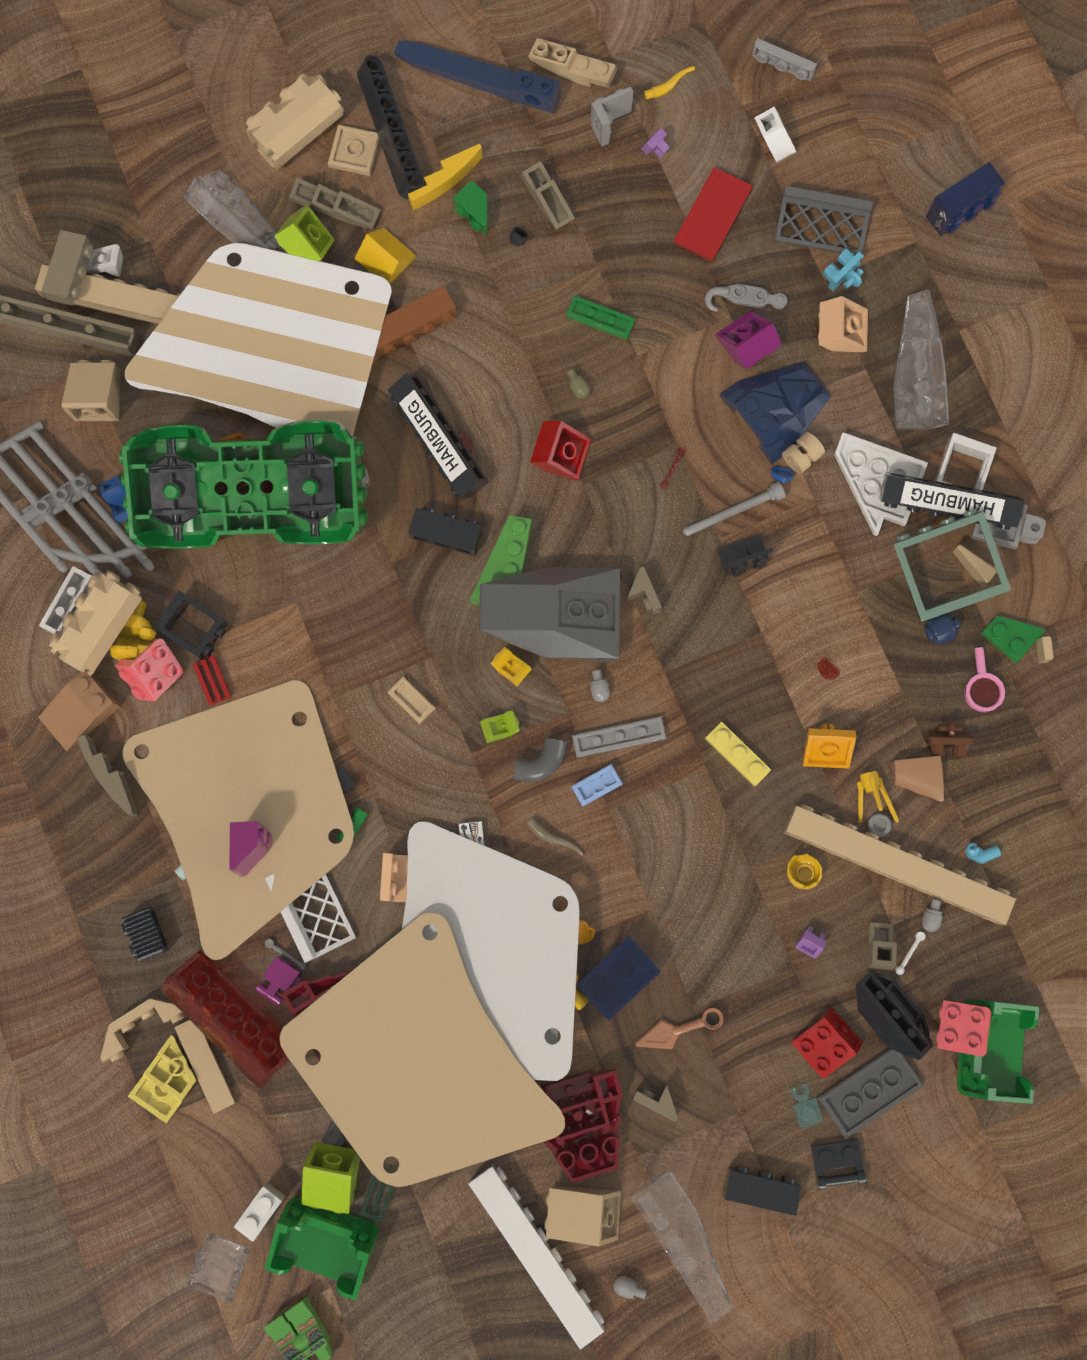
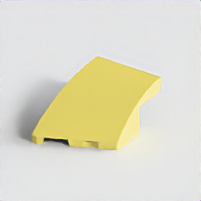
(164, 1082)

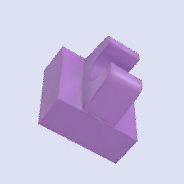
(656, 144)
(810, 943)

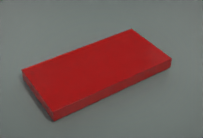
(713, 214)

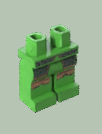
(300, 1333)

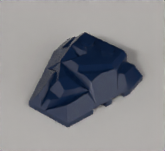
(778, 405)

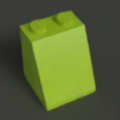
(330, 1178)

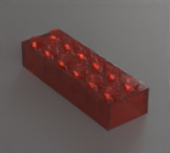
(227, 1018)

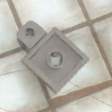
(1012, 537)

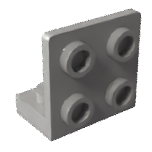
(609, 108)

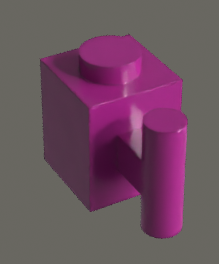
(282, 976)

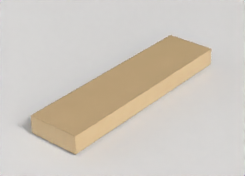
(205, 1066)

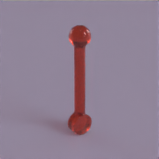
(680, 453)

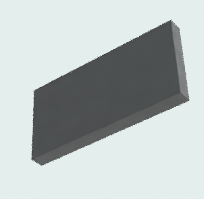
(870, 1092)

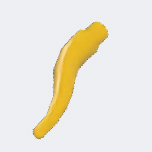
(664, 88)

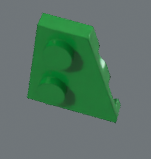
(1012, 636)

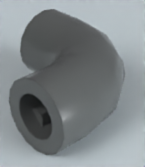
(544, 765)

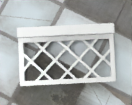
(299, 933)

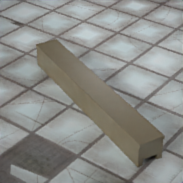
(68, 326)

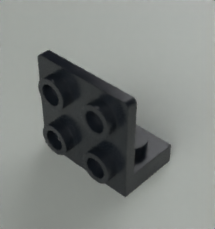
(744, 555)

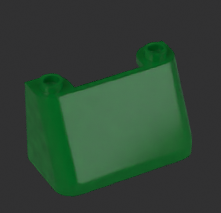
(1000, 1070)
(323, 1244)

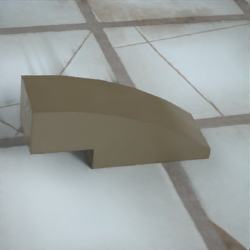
(547, 195)

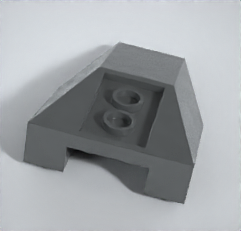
(556, 612)

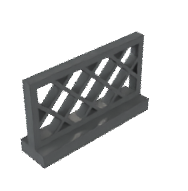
(830, 203)

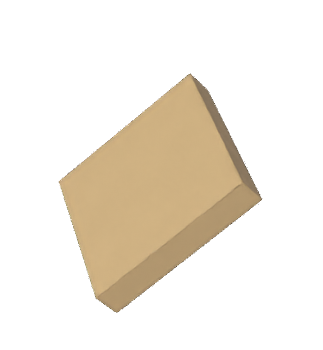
(354, 150)

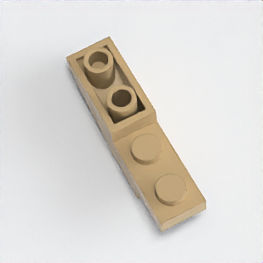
(570, 65)

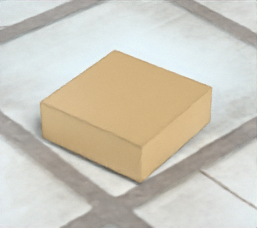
(1044, 649)

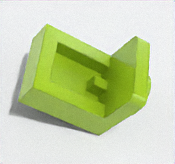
(500, 726)

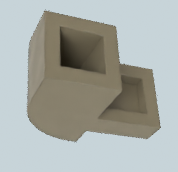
(881, 950)

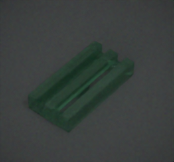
(371, 1215)

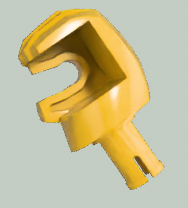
(134, 636)

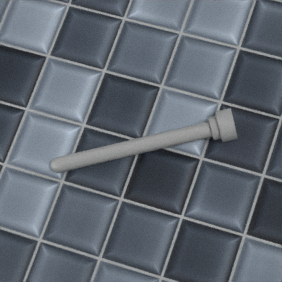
(773, 493)

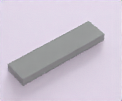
(619, 737)

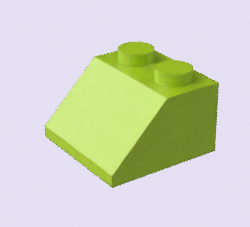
(304, 235)

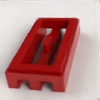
(204, 663)

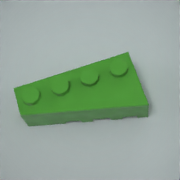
(508, 554)

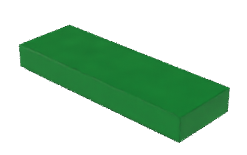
(600, 317)

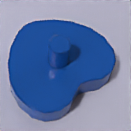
(782, 474)

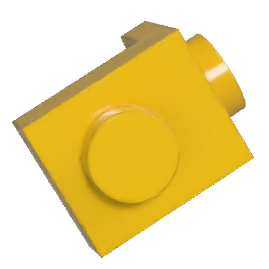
(510, 666)

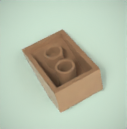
(78, 709)

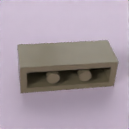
(67, 268)

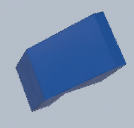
(113, 493)

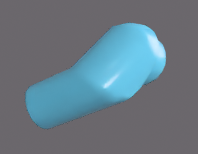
(980, 855)

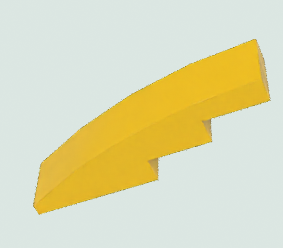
(452, 171)

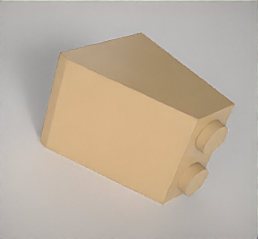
(92, 391)
(583, 1215)

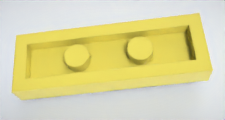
(738, 754)

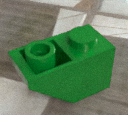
(473, 205)

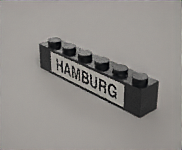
(437, 436)
(950, 499)

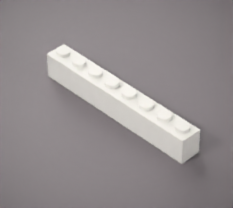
(537, 1256)

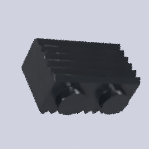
(144, 934)

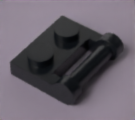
(838, 1155)

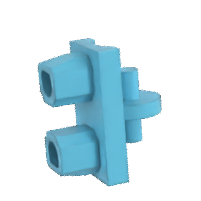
(850, 262)

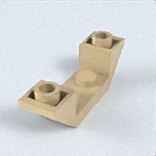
(114, 1041)

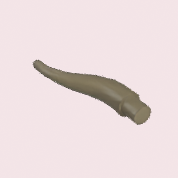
(546, 836)

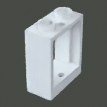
(969, 447)

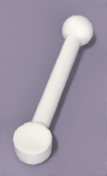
(920, 936)

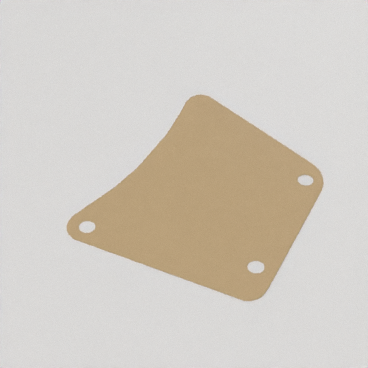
(244, 767)
(417, 1063)

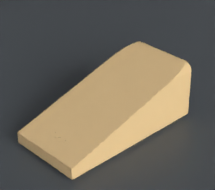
(977, 567)

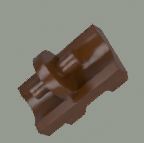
(959, 740)

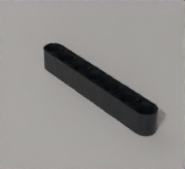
(389, 126)

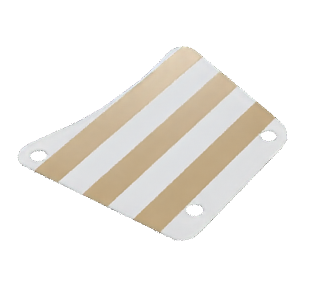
(268, 338)

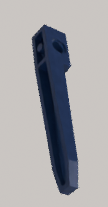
(518, 87)

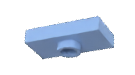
(597, 785)

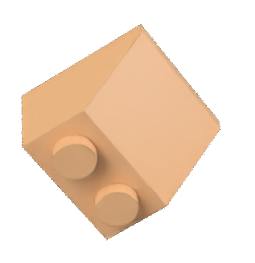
(843, 325)

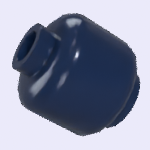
(941, 629)

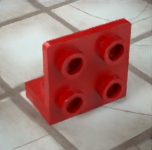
(828, 1043)

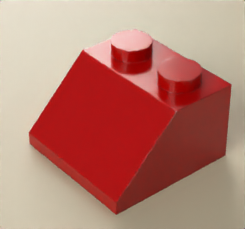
(560, 449)

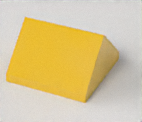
(384, 255)

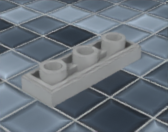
(784, 60)

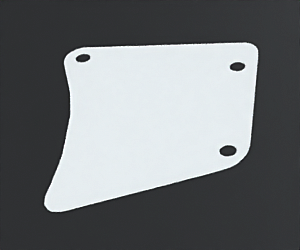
(508, 938)

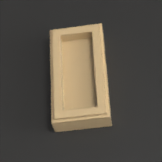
(411, 700)

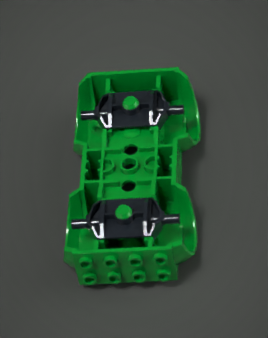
(175, 472)

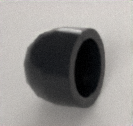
(518, 236)

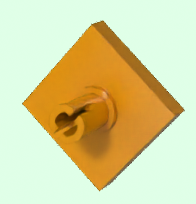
(829, 747)

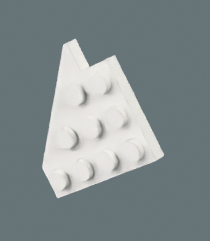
(864, 470)

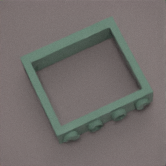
(966, 599)

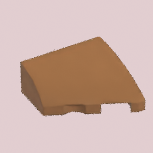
(920, 775)

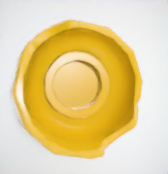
(804, 871)

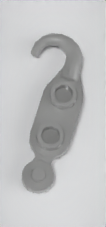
(746, 296)

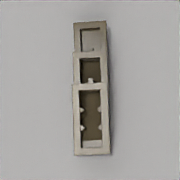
(334, 204)
(112, 782)

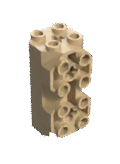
(297, 120)
(96, 621)

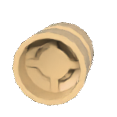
(806, 450)

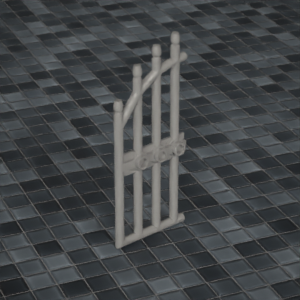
(62, 499)

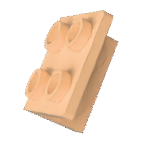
(394, 878)

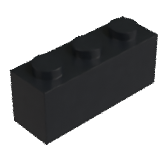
(445, 531)
(762, 1190)

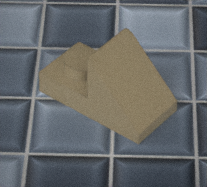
(643, 586)
(663, 1105)

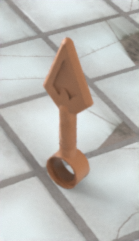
(665, 1034)

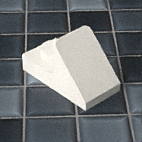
(106, 259)

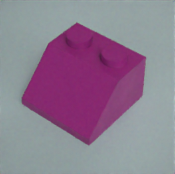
(749, 339)
(247, 845)

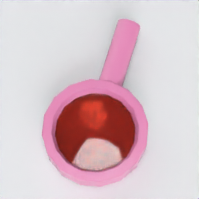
(983, 691)

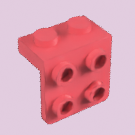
(151, 671)
(964, 1028)

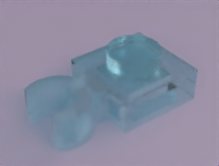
(806, 1109)

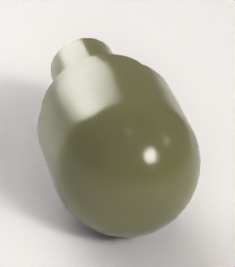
(578, 384)

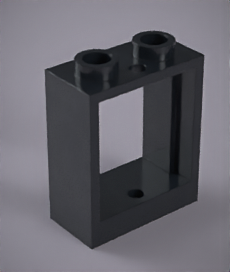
(172, 614)

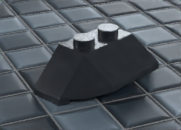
(893, 1015)

